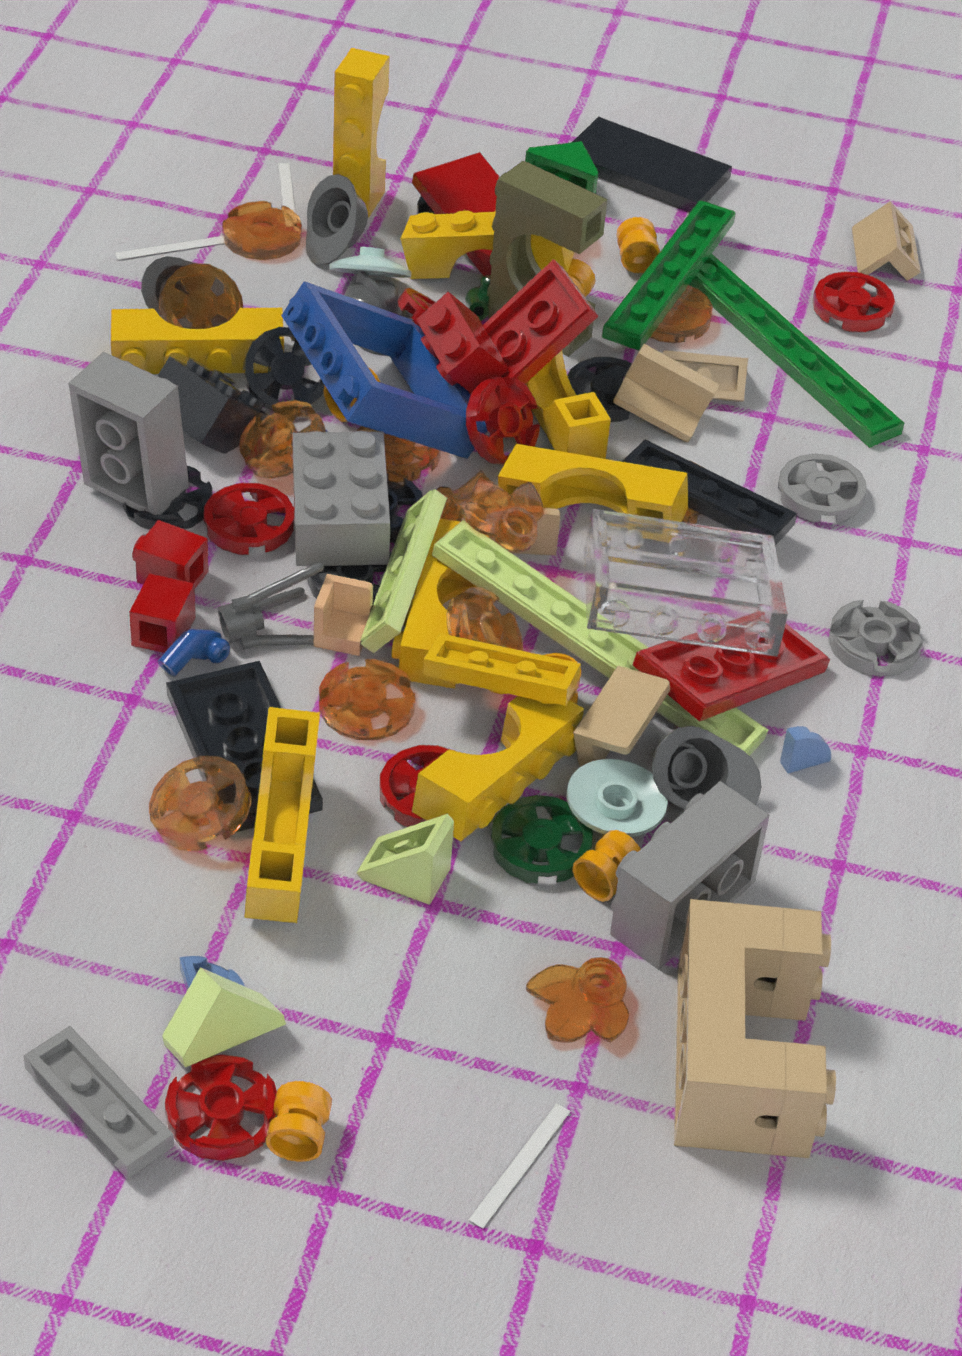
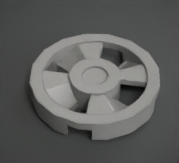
(817, 492)
(874, 637)

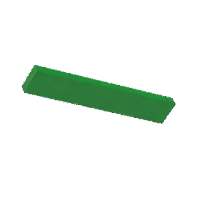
(668, 275)

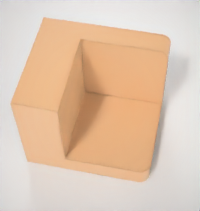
(342, 614)

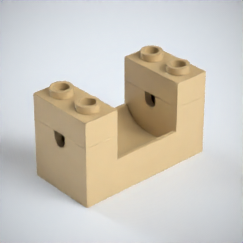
(741, 1089)

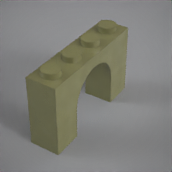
(543, 206)

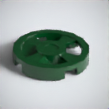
(537, 839)

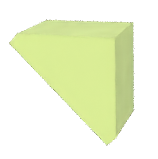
(411, 859)
(217, 1017)

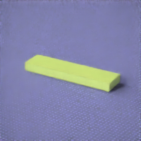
(403, 571)

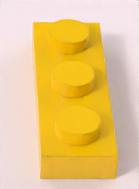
(502, 669)

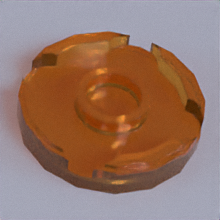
(262, 231)
(686, 318)

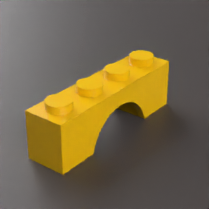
(359, 96)
(438, 240)
(149, 340)
(569, 420)
(578, 478)
(426, 612)
(478, 786)
(282, 816)

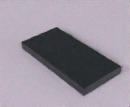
(652, 165)
(227, 718)

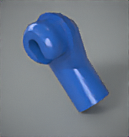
(194, 644)

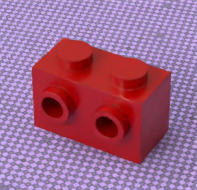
(460, 343)

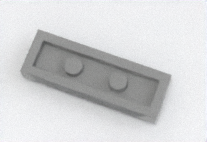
(99, 1102)

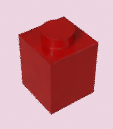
(171, 554)
(161, 612)

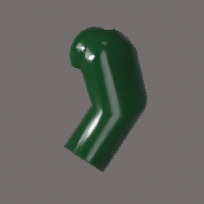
(477, 298)

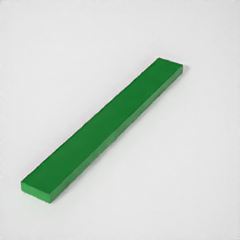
(797, 355)

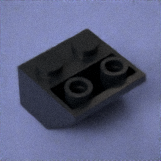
(211, 405)

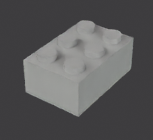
(129, 433)
(340, 498)
(701, 855)

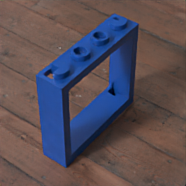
(328, 327)

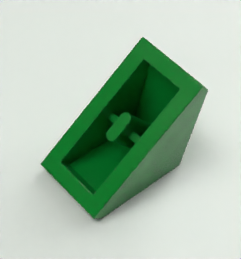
(566, 161)

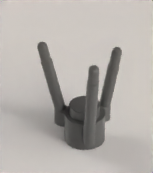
(244, 615)

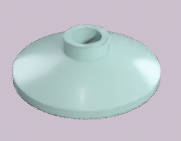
(372, 262)
(616, 797)

